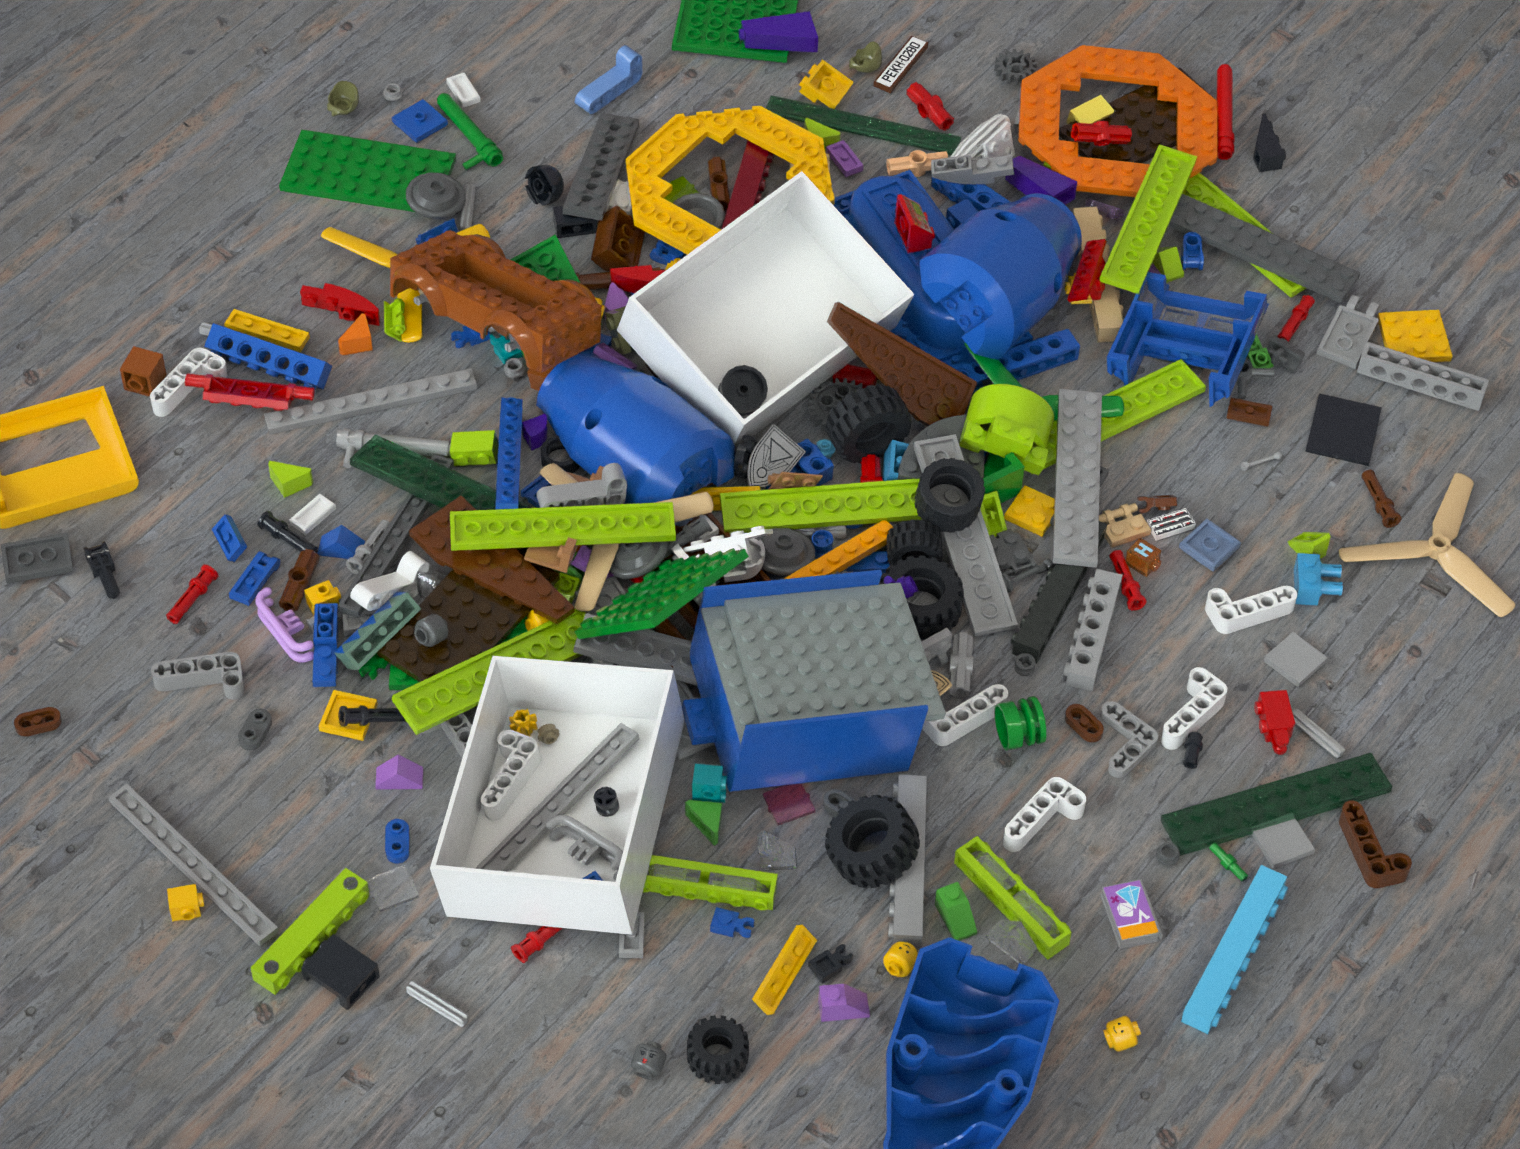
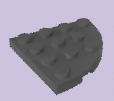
(909, 465)

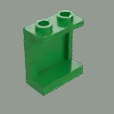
(1007, 480)

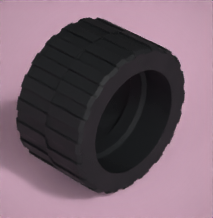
(954, 473)

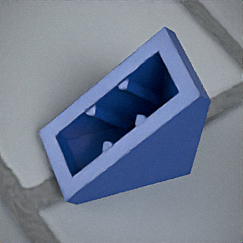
(339, 543)

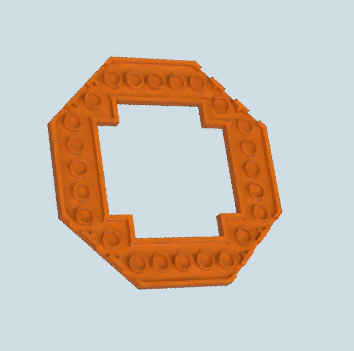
(1041, 115)

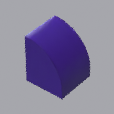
(535, 431)

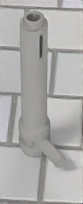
(355, 440)

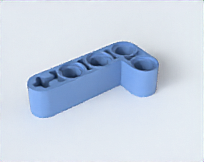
(613, 82)

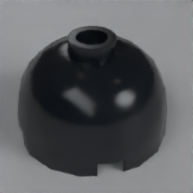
(544, 184)

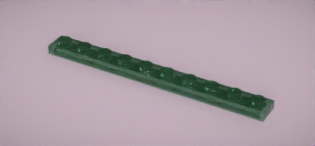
(864, 125)

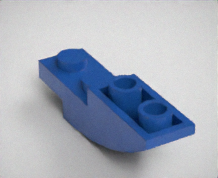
(325, 644)

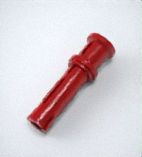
(197, 587)
(1130, 587)
(533, 942)

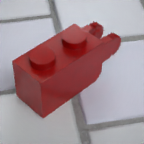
(1275, 718)

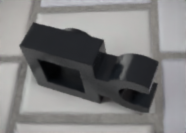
(828, 965)

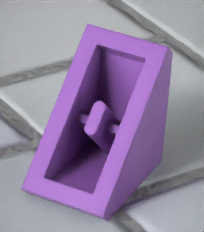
(399, 774)

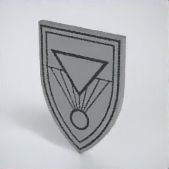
(772, 455)

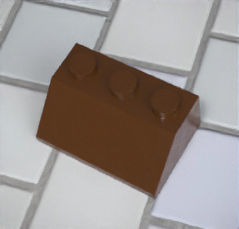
(617, 241)

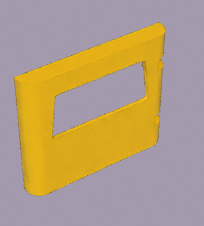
(69, 481)

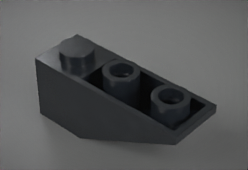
(1268, 152)

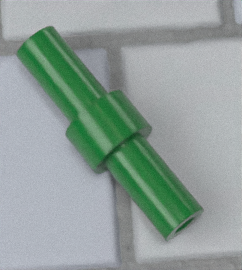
(1228, 862)

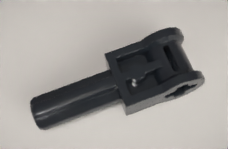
(103, 566)

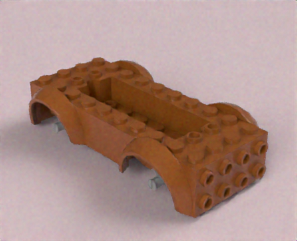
(484, 289)

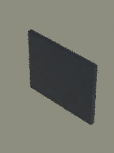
(1343, 429)

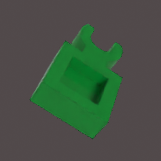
(372, 666)

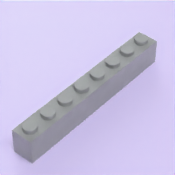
(909, 889)

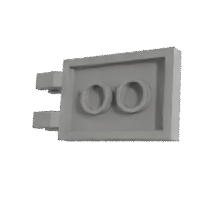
(1349, 333)

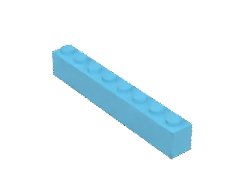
(1234, 949)

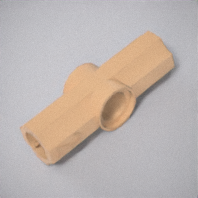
(917, 162)

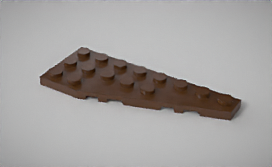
(923, 382)
(498, 570)

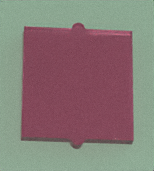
(788, 803)

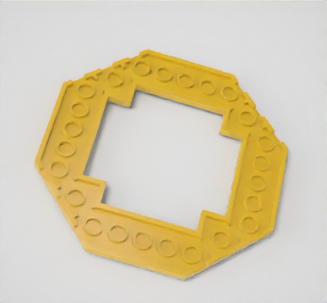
(682, 135)

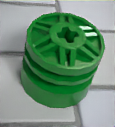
(1020, 722)

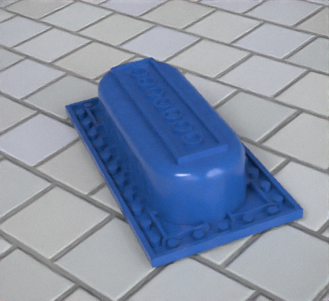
(872, 215)

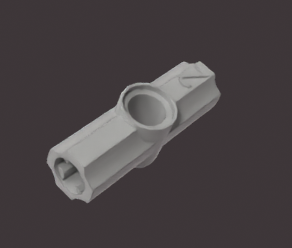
(961, 665)

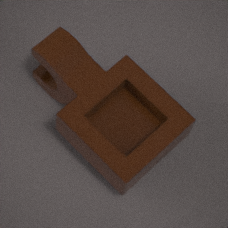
(1163, 502)

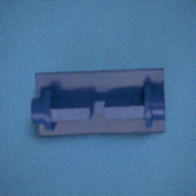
(446, 226)

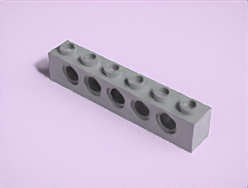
(1423, 376)
(1093, 631)

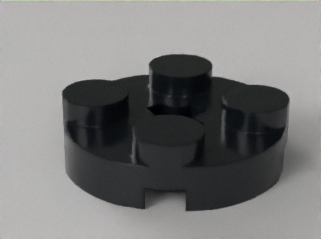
(743, 454)

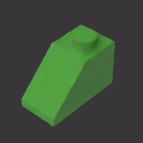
(955, 911)

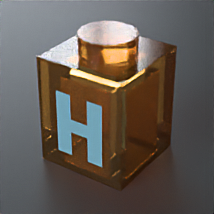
(1143, 557)

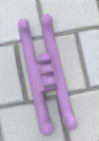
(283, 627)

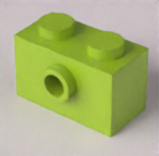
(474, 448)

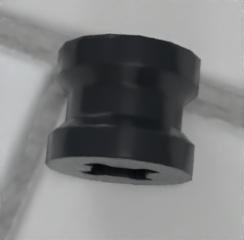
(601, 798)

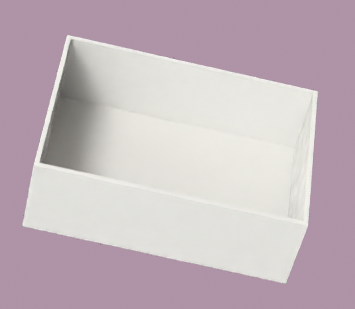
(762, 302)
(548, 882)

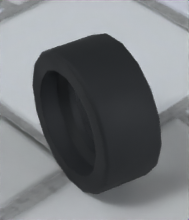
(551, 445)

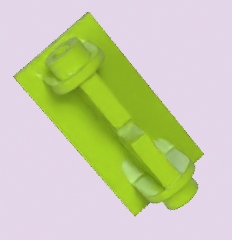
(393, 319)

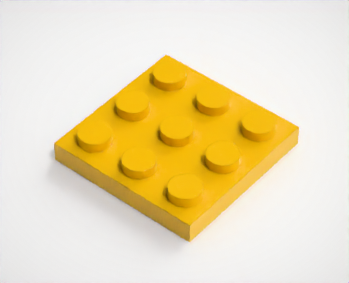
(1416, 334)

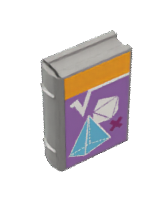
(1131, 914)

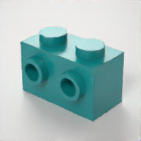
(709, 783)

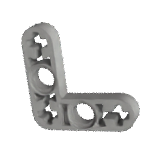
(1135, 738)

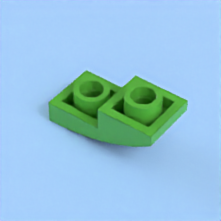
(1259, 356)

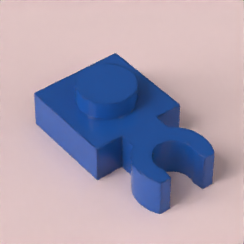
(466, 336)
(728, 922)

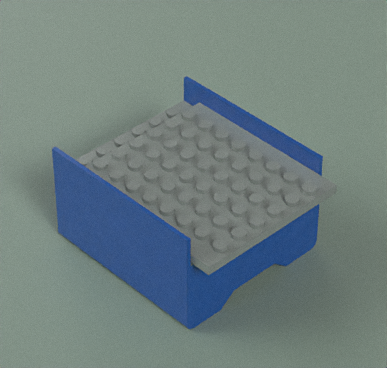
(809, 679)

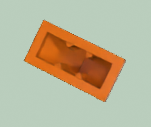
(356, 338)

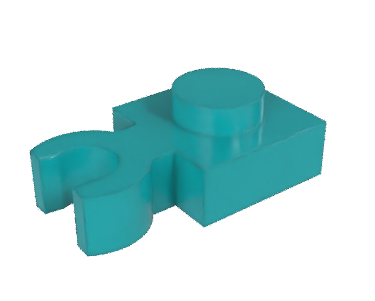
(499, 349)

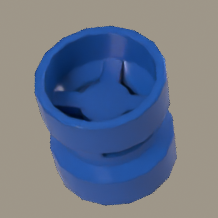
(823, 542)

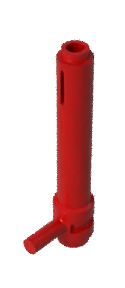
(1225, 133)

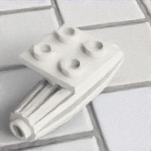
(988, 140)

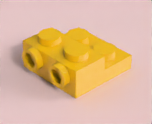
(825, 84)

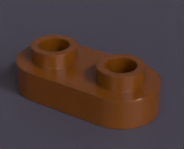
(37, 721)
(1086, 723)

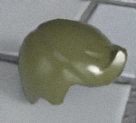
(867, 59)
(343, 98)

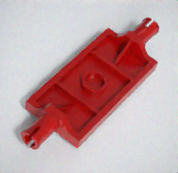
(248, 392)

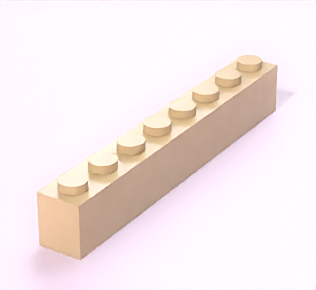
(1105, 312)

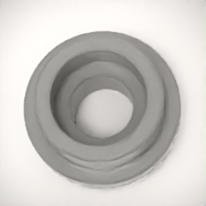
(392, 92)
(514, 368)

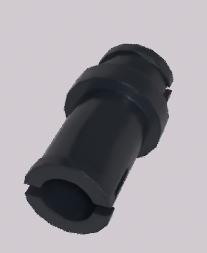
(1193, 746)

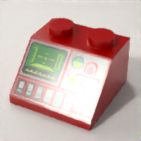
(913, 225)

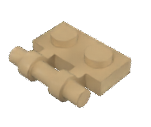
(1125, 530)

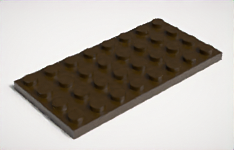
(1149, 119)
(474, 619)

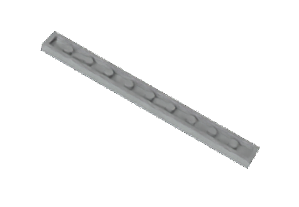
(370, 401)
(560, 799)
(193, 865)

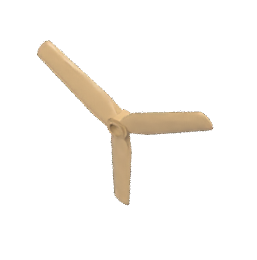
(1439, 547)
(604, 554)

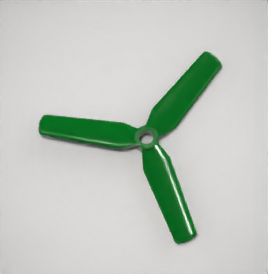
(998, 374)

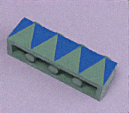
(377, 630)

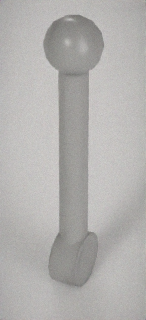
(1245, 465)

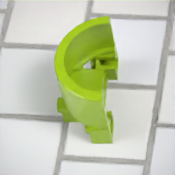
(1016, 422)

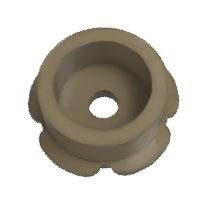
(548, 733)

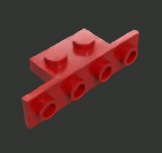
(1088, 273)

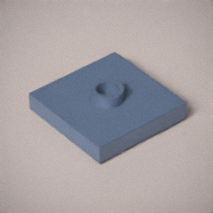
(1209, 545)

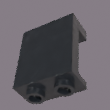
(341, 970)

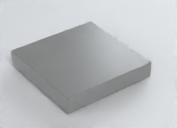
(1295, 659)
(1283, 843)

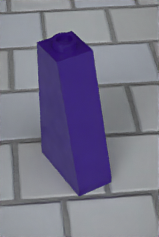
(780, 32)
(1035, 178)

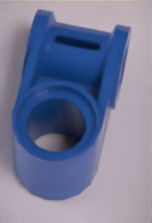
(1192, 251)

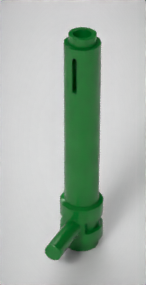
(484, 146)

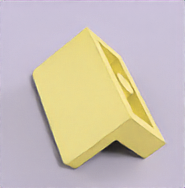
(1091, 111)

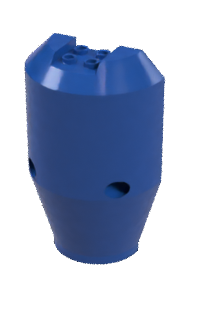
(1003, 270)
(635, 421)
(964, 1049)

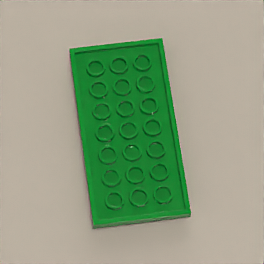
(359, 169)

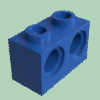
(814, 462)

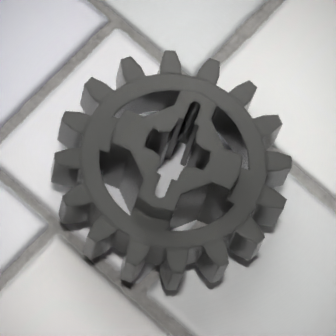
(1016, 66)

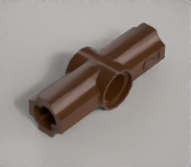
(719, 181)
(299, 580)

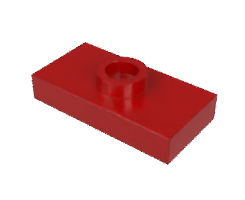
(856, 373)

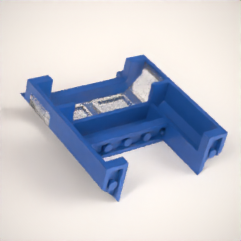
(1187, 328)

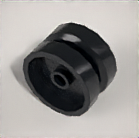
(745, 380)

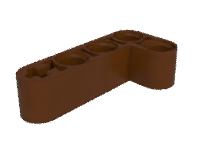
(1368, 843)

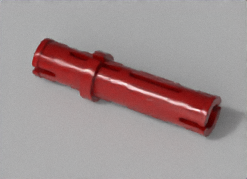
(1298, 314)

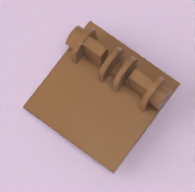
(792, 480)

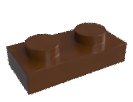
(1249, 412)

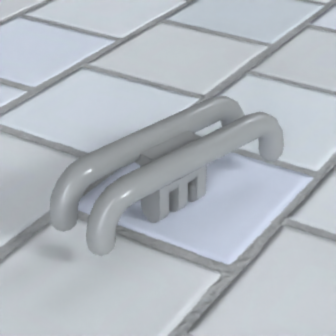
(588, 842)

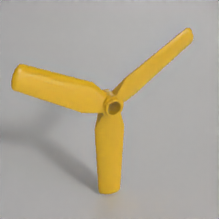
(380, 255)

